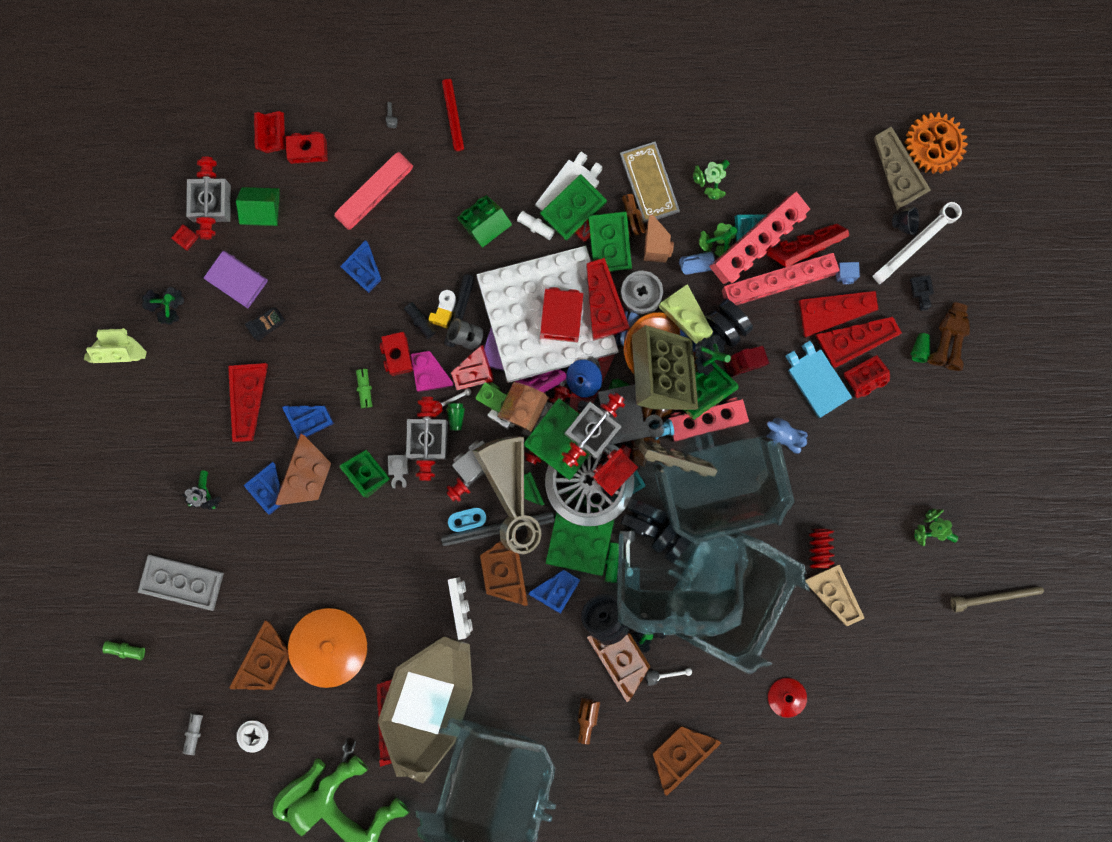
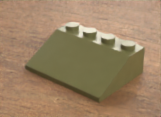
(664, 370)

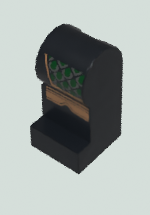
(265, 323)

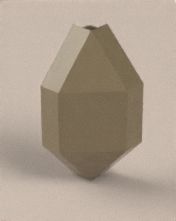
(421, 702)

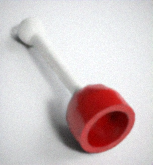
(439, 407)

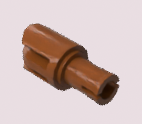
(632, 215)
(587, 719)

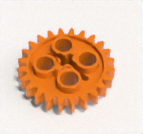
(951, 136)

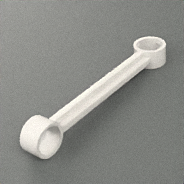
(913, 246)

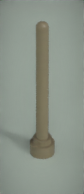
(959, 604)

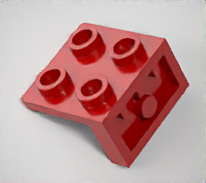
(614, 472)

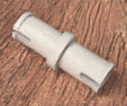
(536, 225)

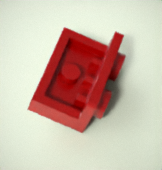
(269, 131)

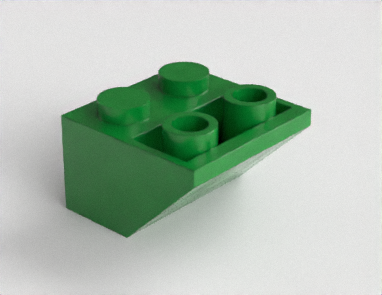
(484, 220)

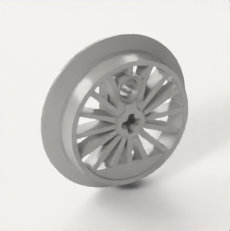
(588, 518)

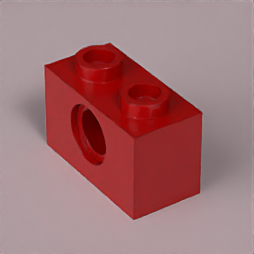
(315, 153)
(396, 342)

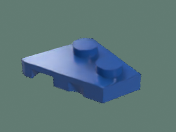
(363, 267)
(308, 419)
(265, 488)
(556, 590)

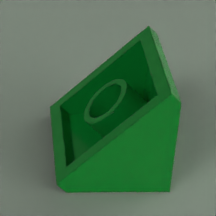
(258, 206)
(365, 473)

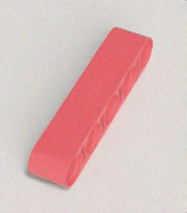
(373, 191)

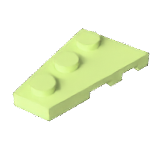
(687, 314)

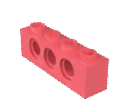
(737, 417)

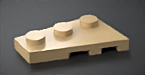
(836, 593)

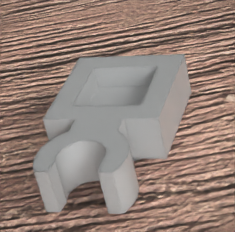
(398, 467)

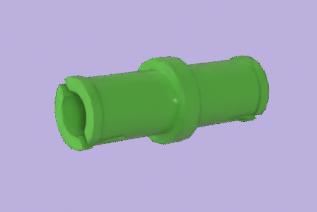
(364, 388)
(123, 650)

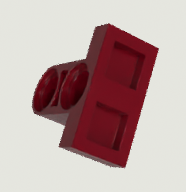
(746, 361)

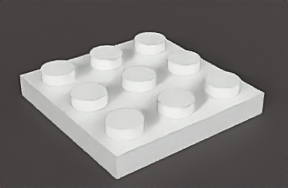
(460, 607)

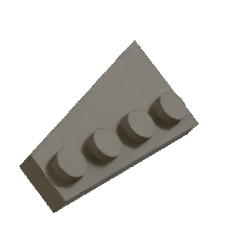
(901, 172)
(674, 457)

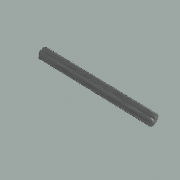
(489, 531)

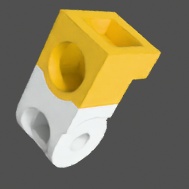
(445, 309)

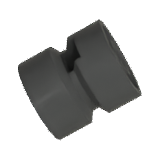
(465, 334)

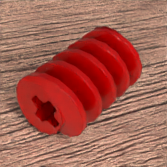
(821, 548)

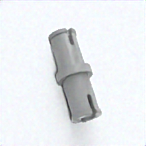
(192, 734)

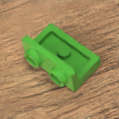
(491, 396)

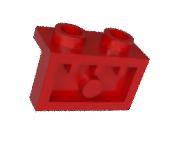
(868, 376)

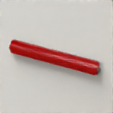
(453, 115)

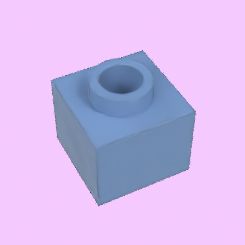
(848, 272)

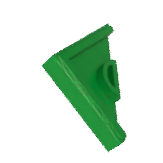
(530, 490)

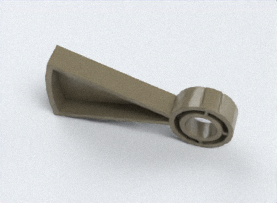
(504, 468)

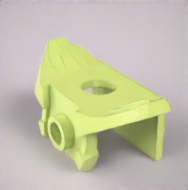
(114, 346)

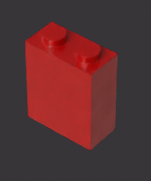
(561, 315)

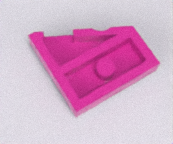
(428, 372)
(544, 381)

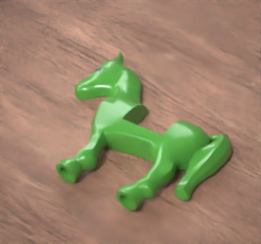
(309, 806)

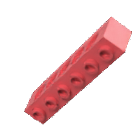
(797, 210)
(781, 279)

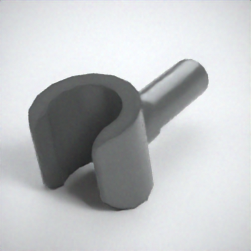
(391, 121)
(347, 750)

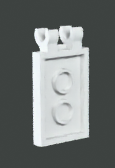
(567, 176)

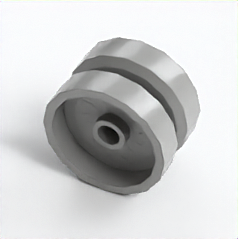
(641, 282)

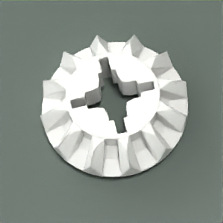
(245, 741)

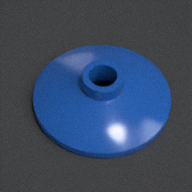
(591, 378)

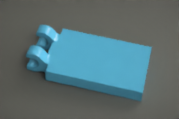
(817, 380)

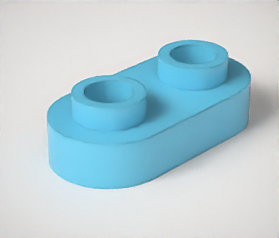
(467, 519)

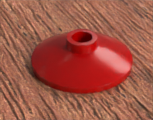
(780, 690)

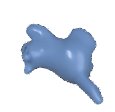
(788, 436)

